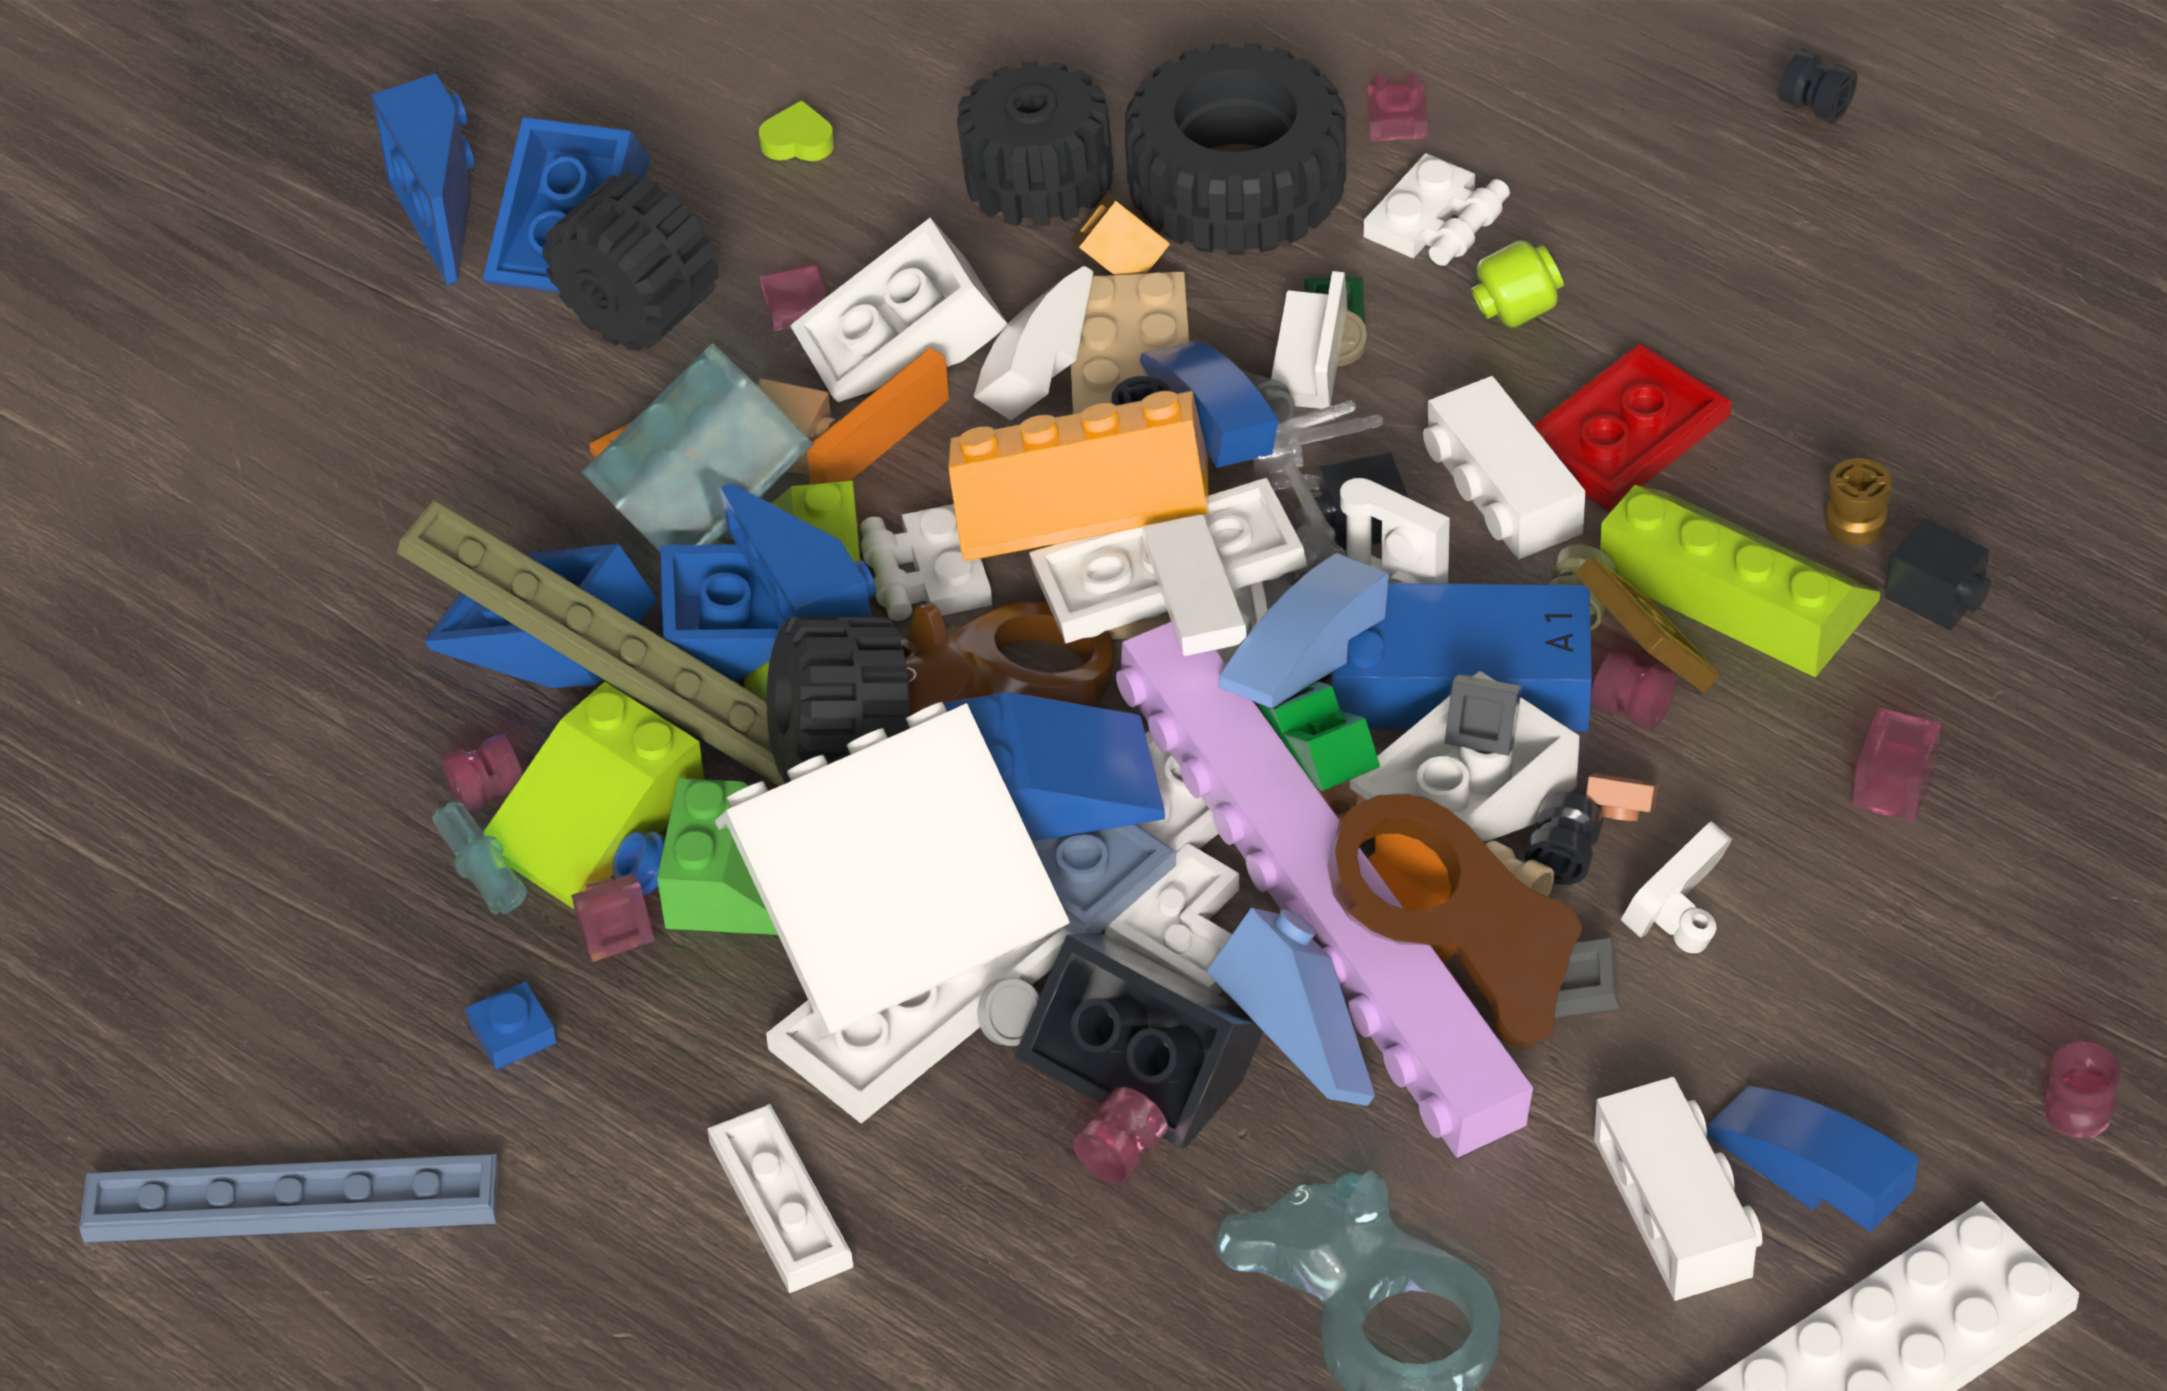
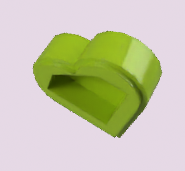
(796, 133)

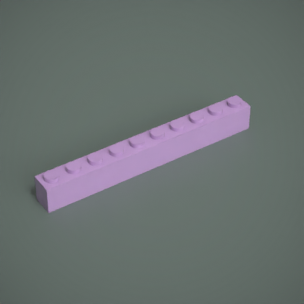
(1286, 832)

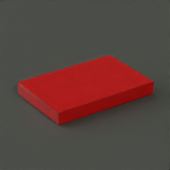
(1630, 424)

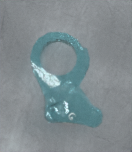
(1352, 1256)

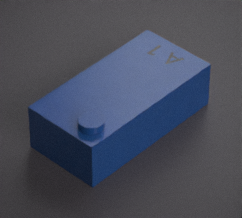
(1443, 630)

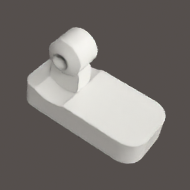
(1664, 898)

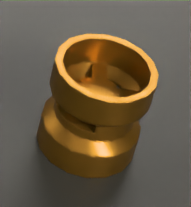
(1858, 501)

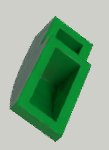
(1321, 737)

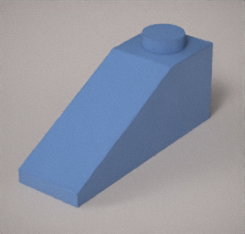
(1296, 999)

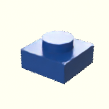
(510, 1025)

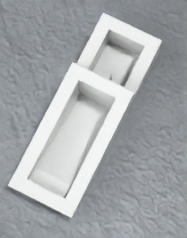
(1035, 347)

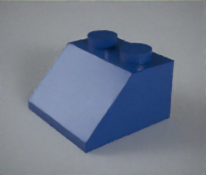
(716, 608)

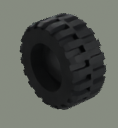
(1236, 196)

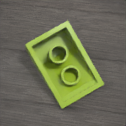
(590, 786)

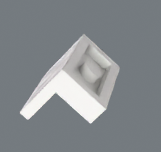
(1311, 343)

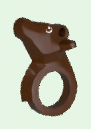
(973, 667)
(1504, 932)

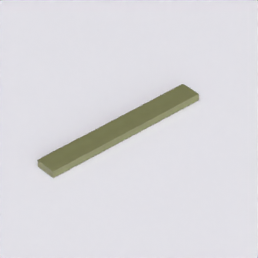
(592, 635)

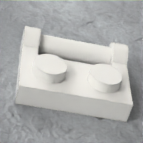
(1412, 534)

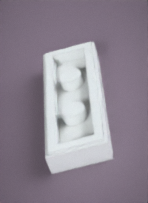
(1194, 585)
(780, 1198)

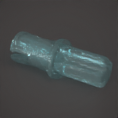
(479, 858)

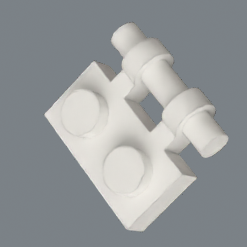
(1421, 209)
(940, 574)

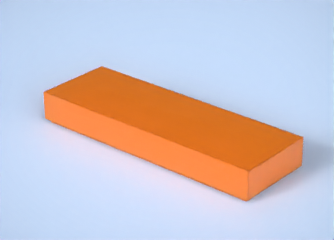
(880, 420)

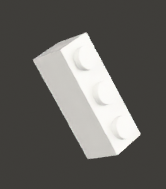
(1504, 467)
(1677, 1188)

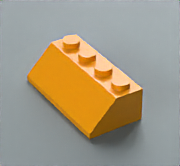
(1078, 475)

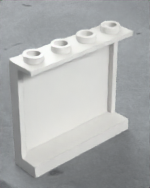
(893, 866)

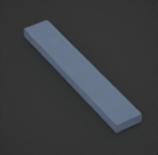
(290, 1198)

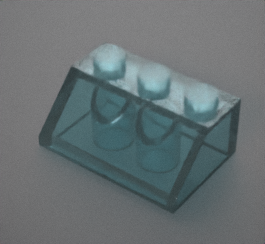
(689, 443)

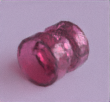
(1635, 691)
(482, 772)
(2082, 1089)
(1125, 1129)

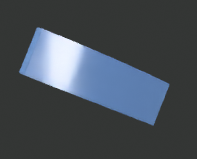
(1307, 631)

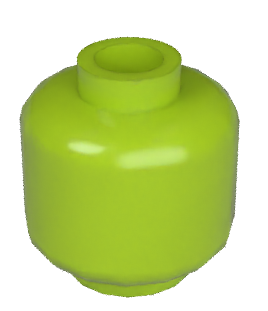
(1517, 283)

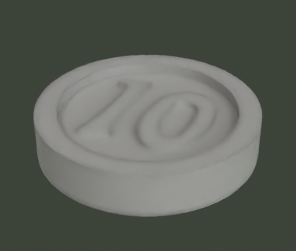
(1006, 1010)

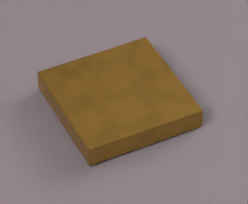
(1647, 624)

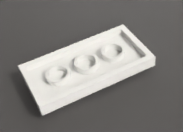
(1110, 580)

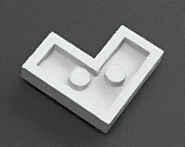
(1174, 915)

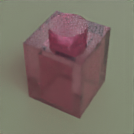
(1896, 764)

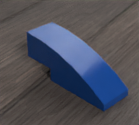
(1230, 408)
(1817, 1153)

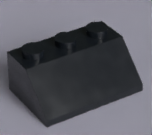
(1136, 1025)

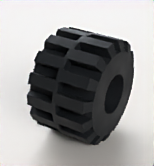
(1051, 142)
(630, 261)
(833, 685)

